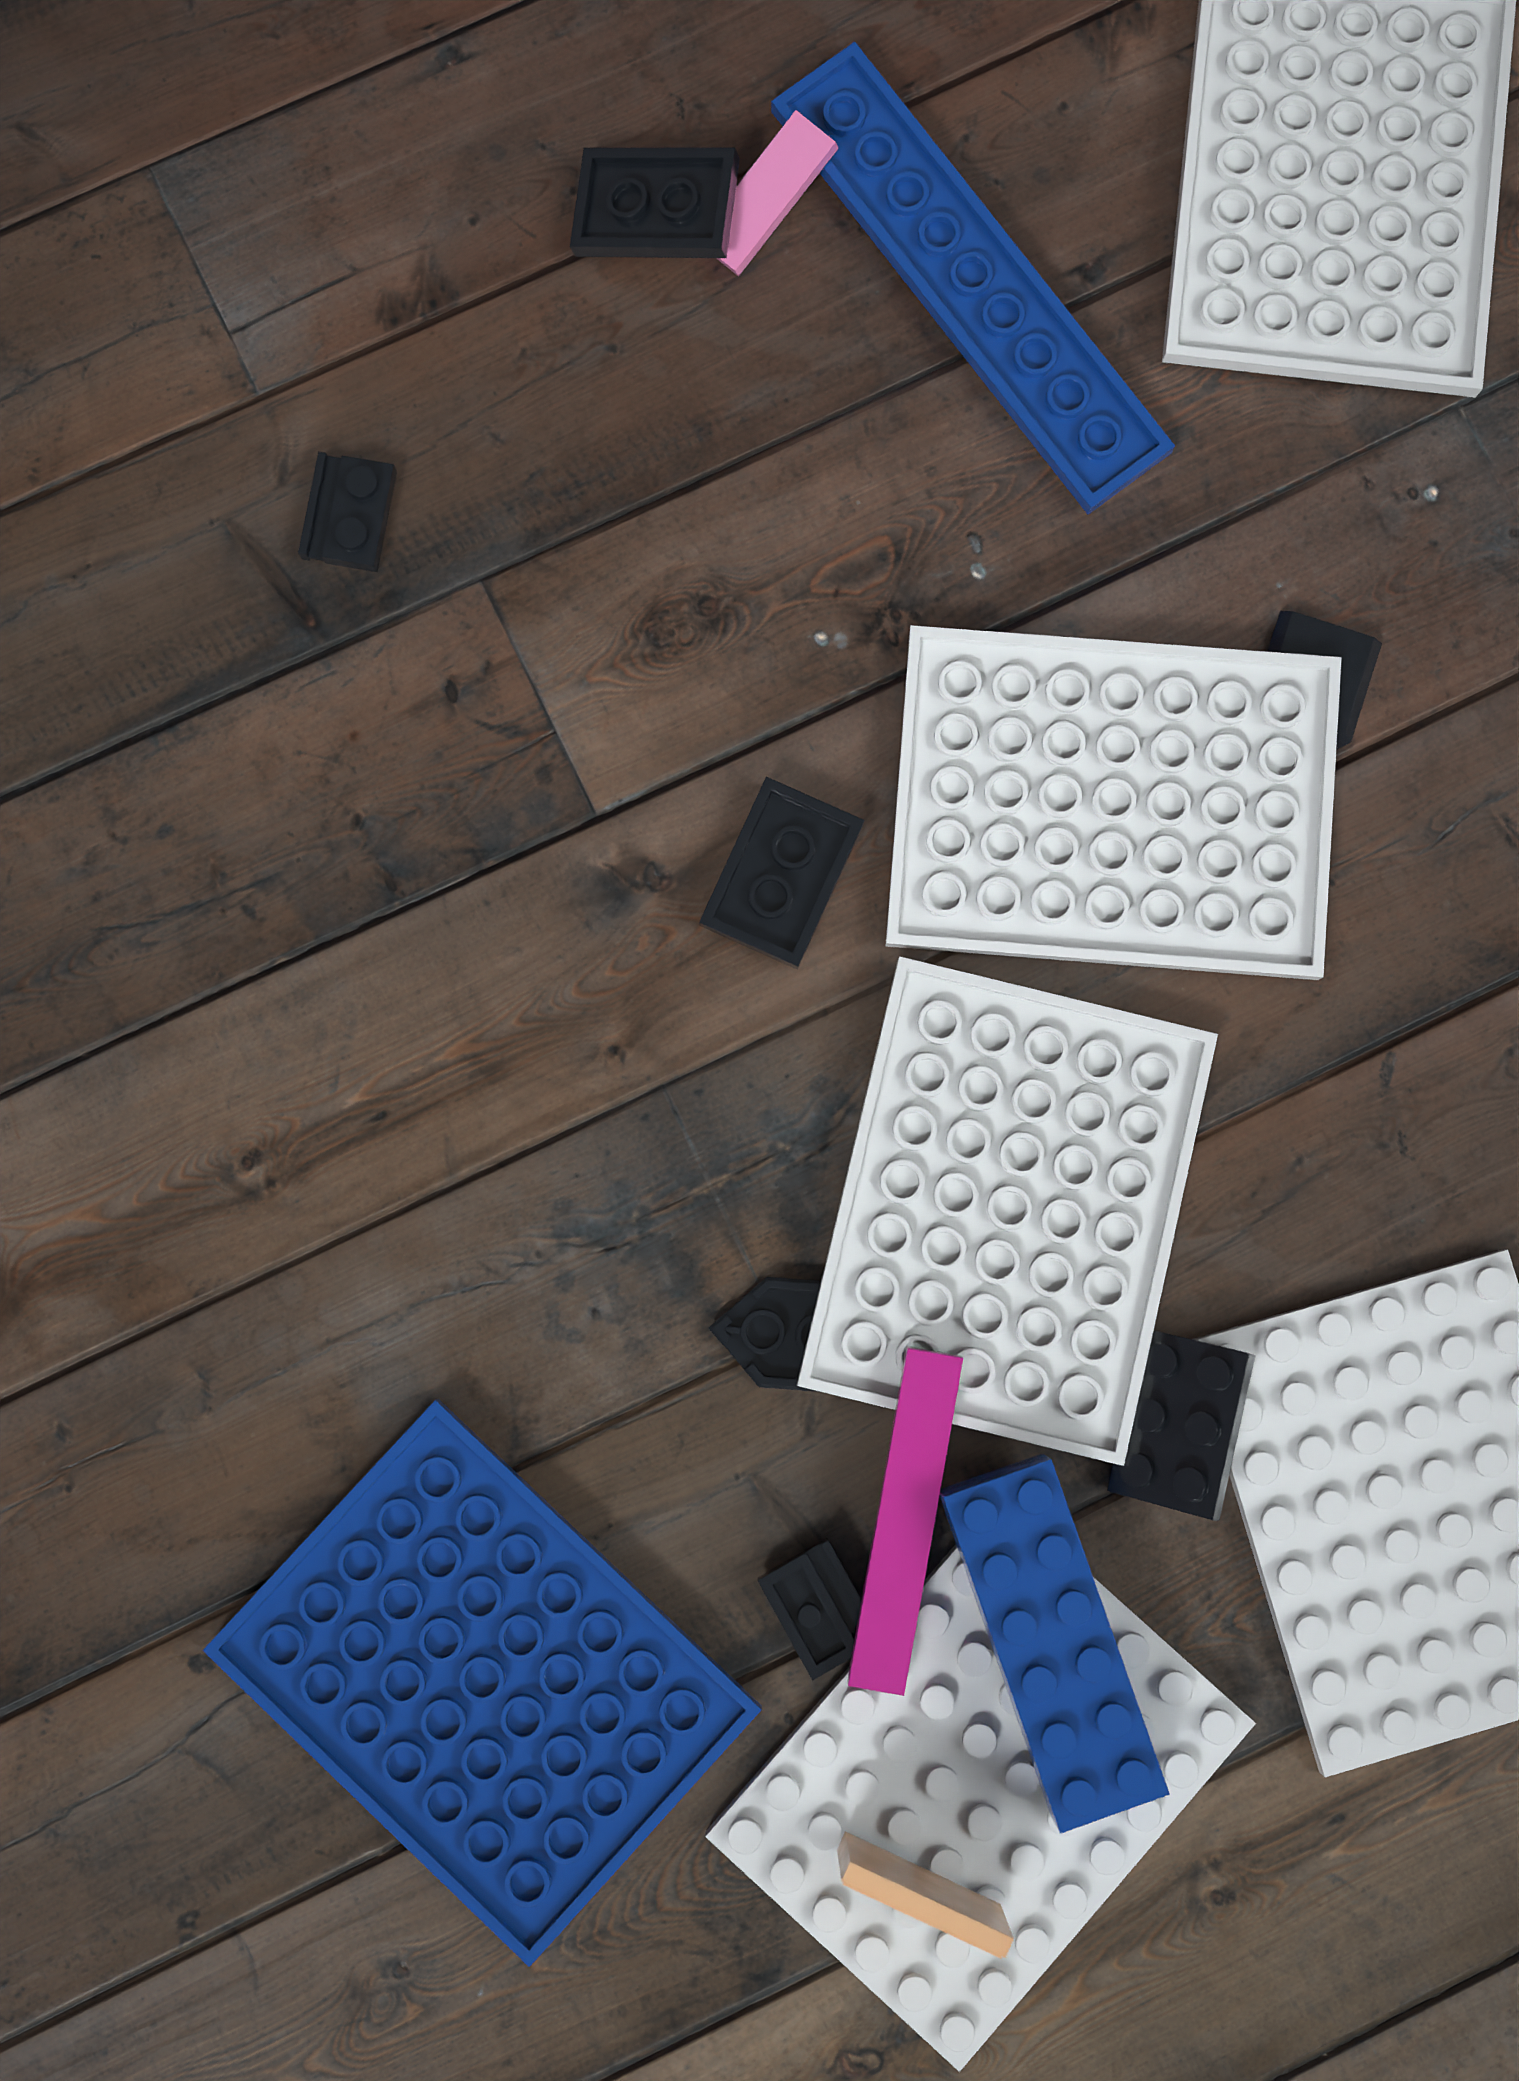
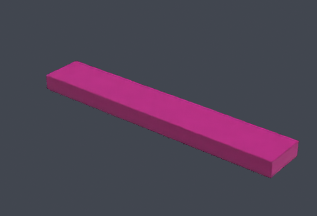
(905, 1521)

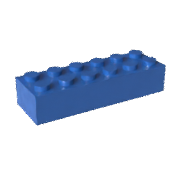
(1053, 1643)

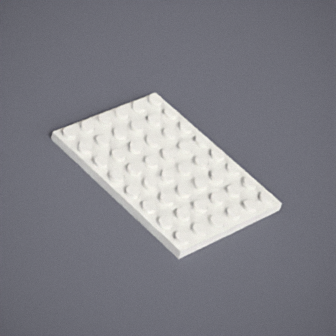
(1342, 190)
(1115, 802)
(1011, 1206)
(1389, 1506)
(957, 1793)

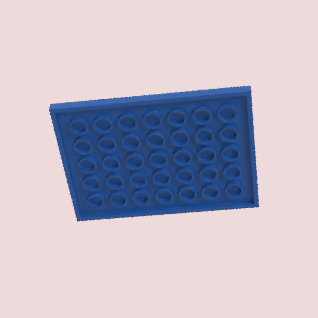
(483, 1681)

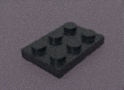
(655, 202)
(781, 872)
(1185, 1426)

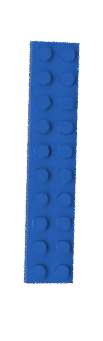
(976, 282)

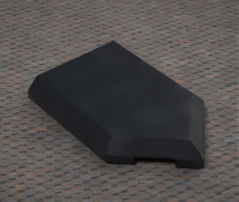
(1358, 653)
(770, 1330)

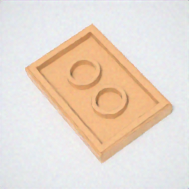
(924, 1895)

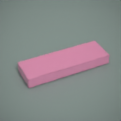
(775, 186)

